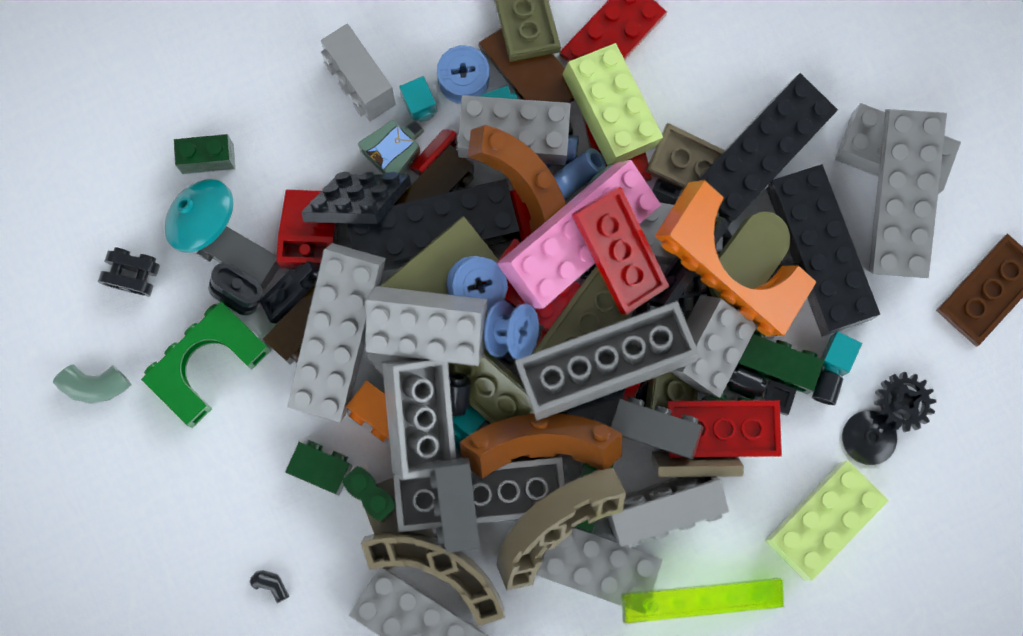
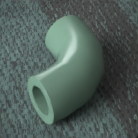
(91, 388)

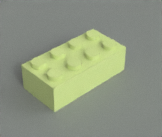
(612, 104)
(826, 520)

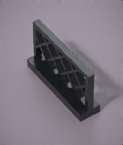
(680, 277)

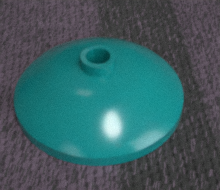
(198, 215)

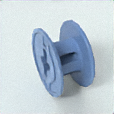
(460, 60)
(478, 268)
(506, 320)

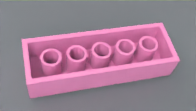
(556, 250)

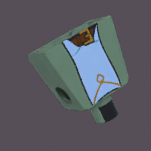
(392, 147)

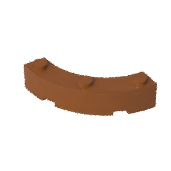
(522, 167)
(556, 434)

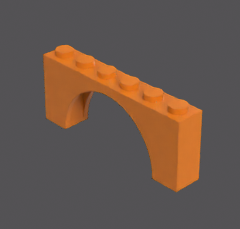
(690, 236)

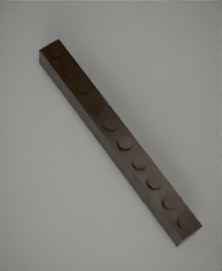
(444, 175)

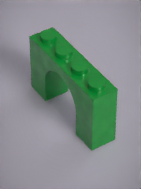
(169, 375)

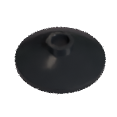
(858, 444)

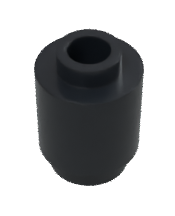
(746, 383)
(460, 393)

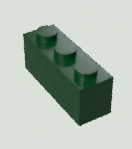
(782, 363)

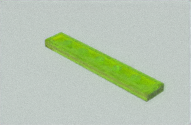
(702, 600)

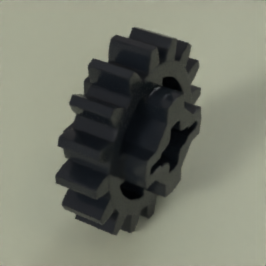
(900, 392)

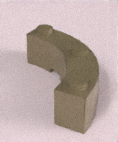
(552, 521)
(453, 567)

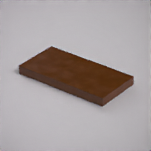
(531, 78)
(987, 292)

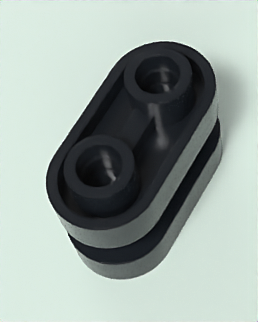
(121, 259)
(235, 289)

